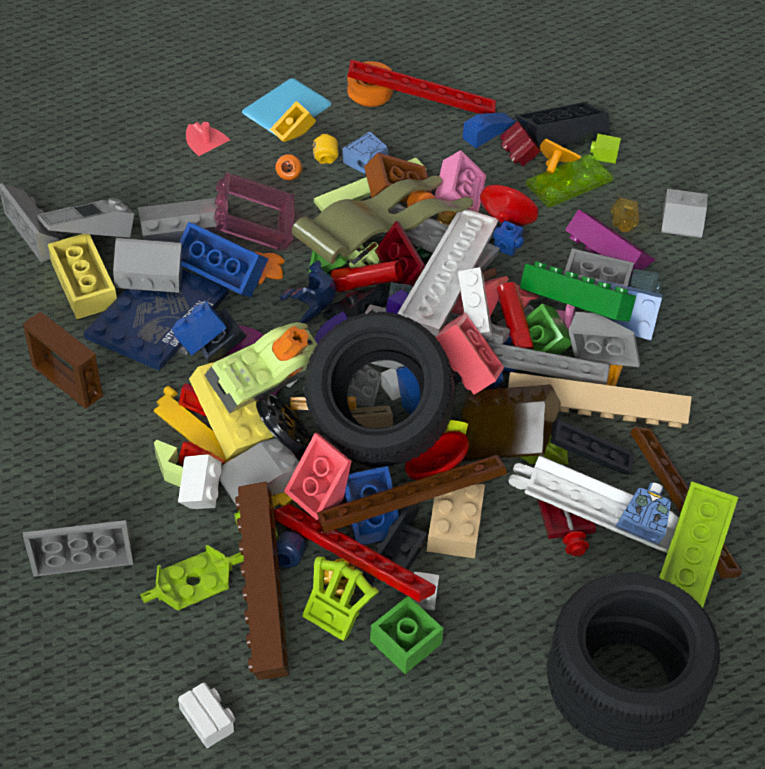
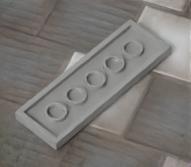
(431, 232)

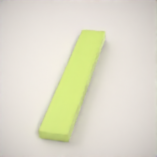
(353, 191)

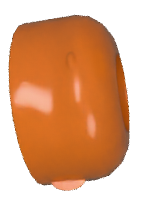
(366, 93)

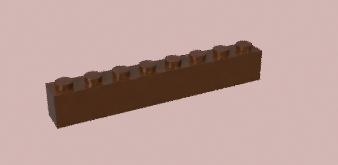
(263, 582)

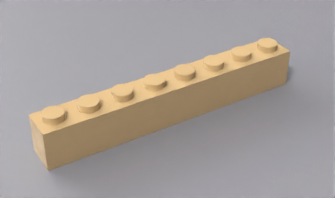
(613, 400)

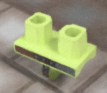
(367, 255)

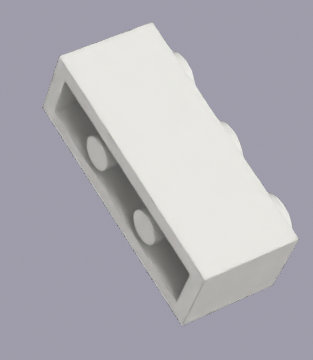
(475, 300)

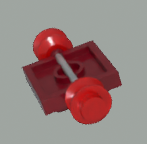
(565, 524)

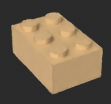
(456, 522)

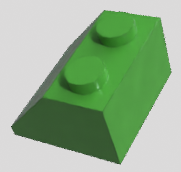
(548, 330)

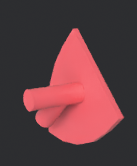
(204, 138)

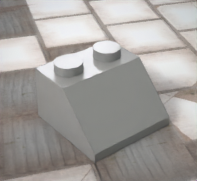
(684, 213)

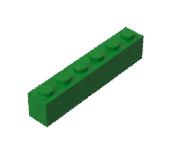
(578, 292)

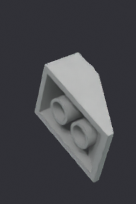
(602, 340)
(261, 463)

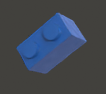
(198, 327)

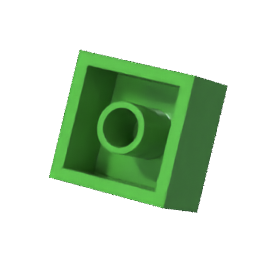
(406, 634)

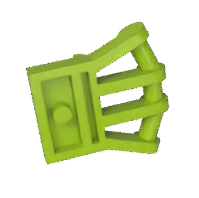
(327, 610)

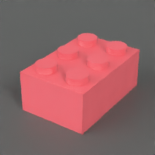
(469, 354)

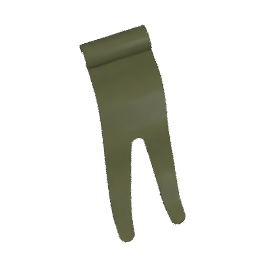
(350, 223)

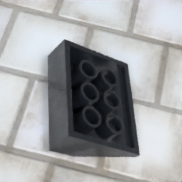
(566, 124)

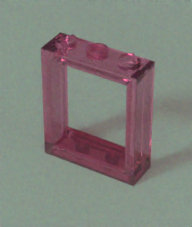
(261, 194)

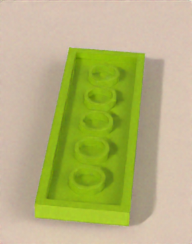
(698, 540)

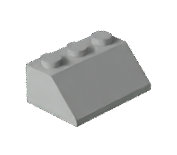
(147, 265)
(599, 267)

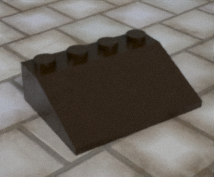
(510, 421)

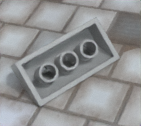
(23, 214)

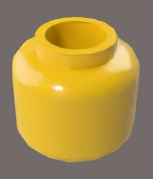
(325, 149)

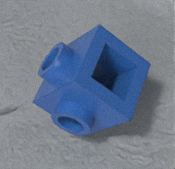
(508, 238)

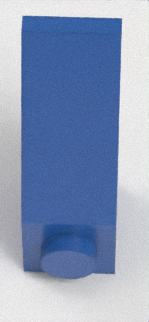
(485, 127)

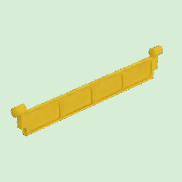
(197, 432)

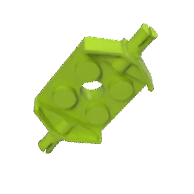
(209, 567)

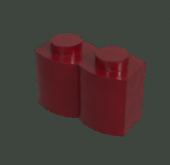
(519, 143)

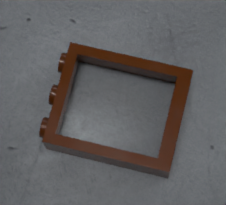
(45, 335)

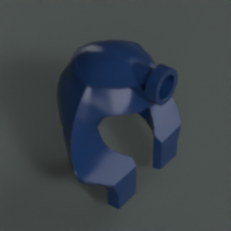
(317, 295)

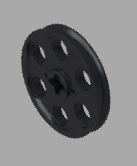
(283, 423)

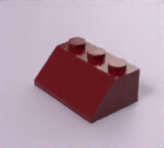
(399, 247)

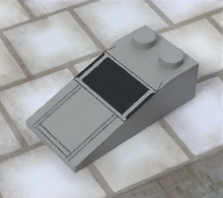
(95, 218)

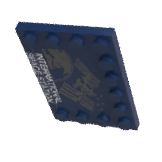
(143, 320)

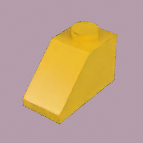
(293, 123)

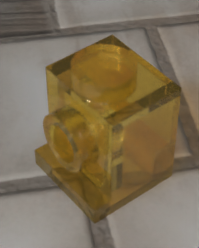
(625, 219)

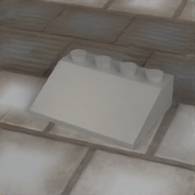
(169, 221)
(79, 548)

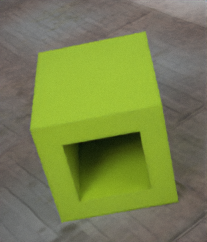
(605, 148)

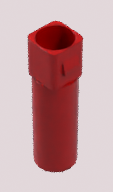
(368, 275)
(514, 315)

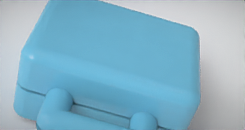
(275, 104)

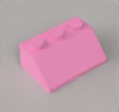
(460, 180)

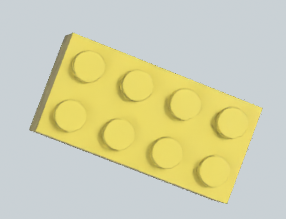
(82, 275)
(233, 430)

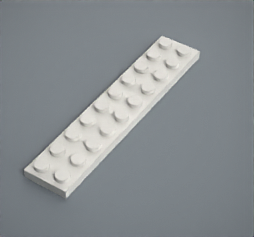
(439, 282)

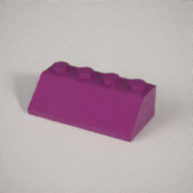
(606, 241)

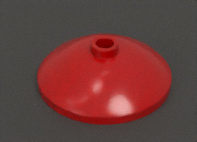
(508, 205)
(441, 457)

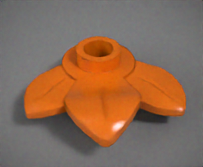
(272, 268)

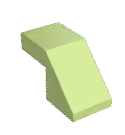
(167, 459)

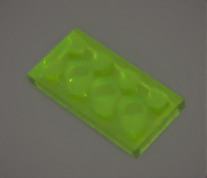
(569, 180)

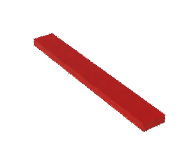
(420, 88)
(355, 553)

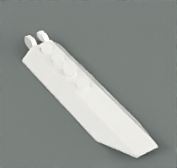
(582, 496)

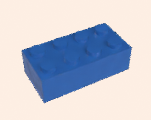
(221, 260)

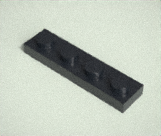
(592, 447)

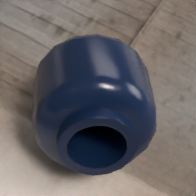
(290, 549)

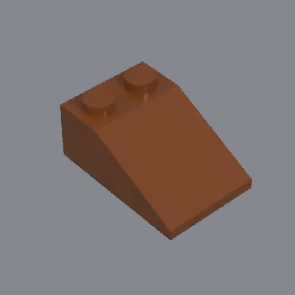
(387, 170)

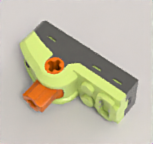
(263, 366)

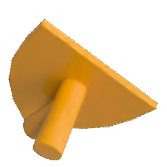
(555, 154)

